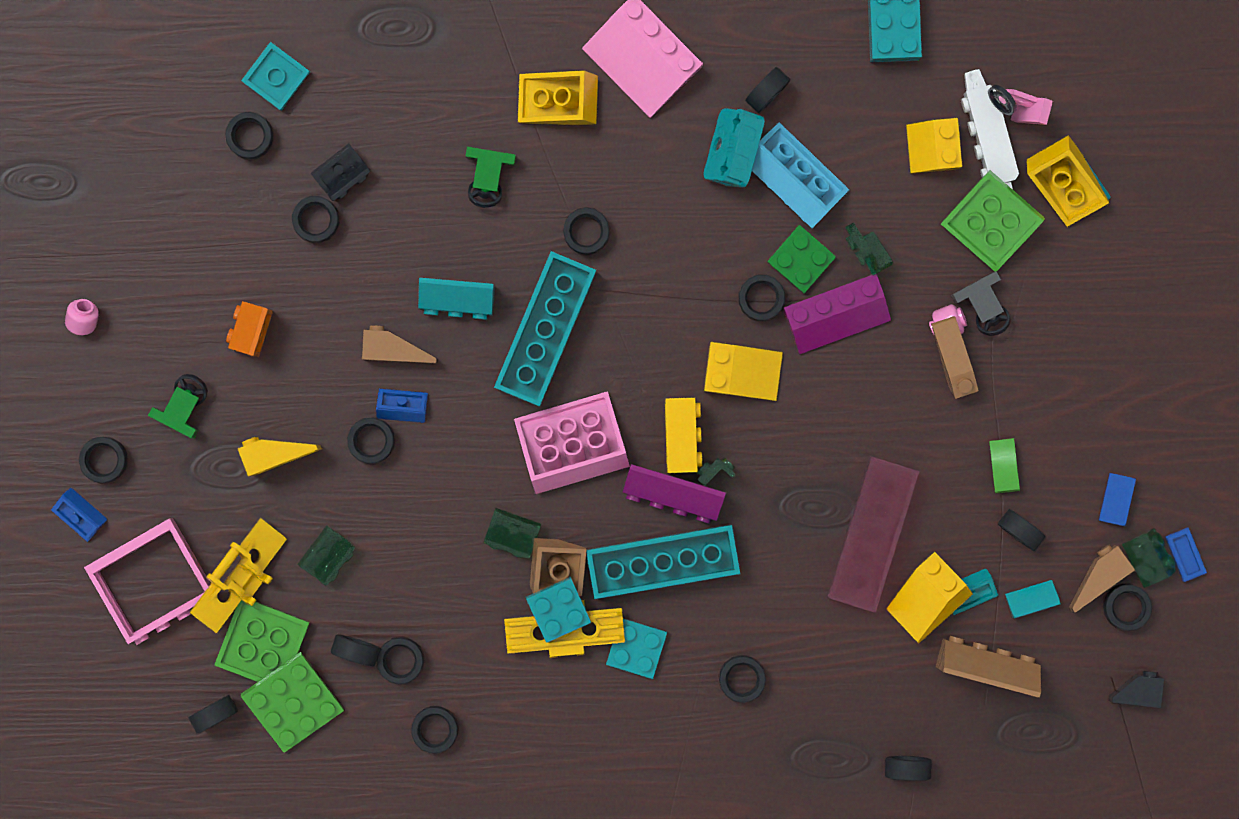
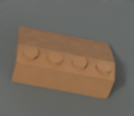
(990, 667)

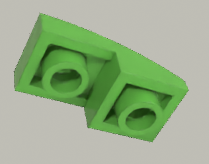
(1004, 465)

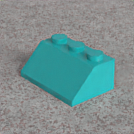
(456, 297)

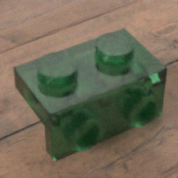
(869, 250)
(709, 470)
(512, 533)
(327, 555)
(1149, 557)

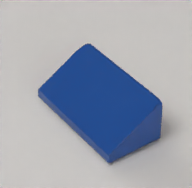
(401, 405)
(1117, 499)
(79, 514)

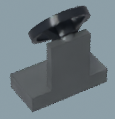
(985, 303)

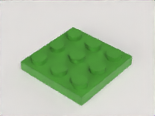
(992, 221)
(260, 640)
(292, 702)

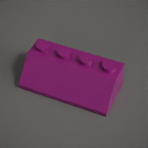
(837, 313)
(673, 492)

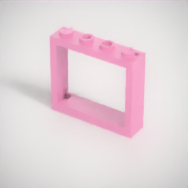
(163, 622)

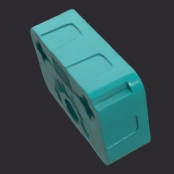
(734, 147)

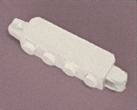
(989, 130)

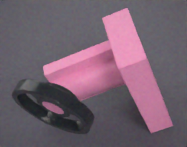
(1020, 105)

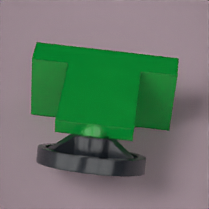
(487, 174)
(181, 406)

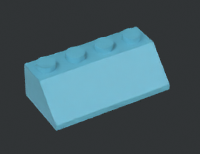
(797, 175)

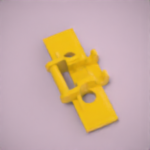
(243, 579)
(608, 631)

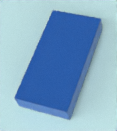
(1185, 554)

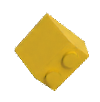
(934, 146)

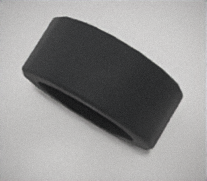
(767, 90)
(246, 117)
(302, 206)
(586, 212)
(760, 279)
(352, 440)
(85, 465)
(1021, 530)
(1142, 618)
(355, 650)
(390, 676)
(739, 697)
(213, 714)
(416, 729)
(908, 768)

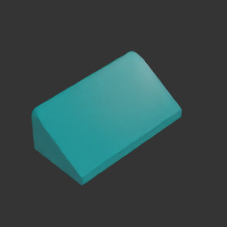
(981, 586)
(1032, 599)

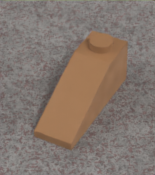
(386, 346)
(954, 357)
(1103, 573)

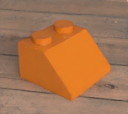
(249, 328)

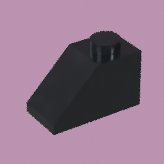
(1140, 690)

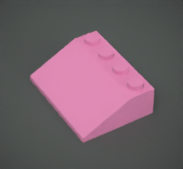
(642, 56)
(571, 442)

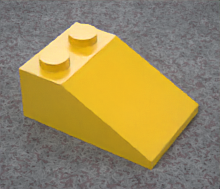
(558, 98)
(1066, 181)
(743, 371)
(267, 454)
(928, 597)

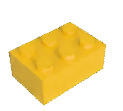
(682, 435)

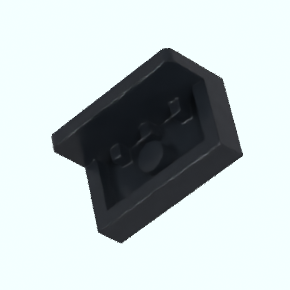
(341, 172)

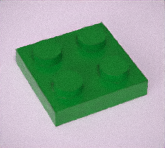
(801, 259)

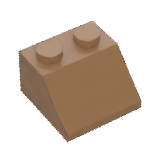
(555, 561)

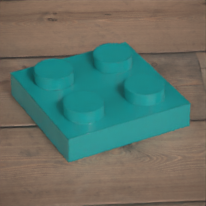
(275, 76)
(558, 609)
(639, 651)

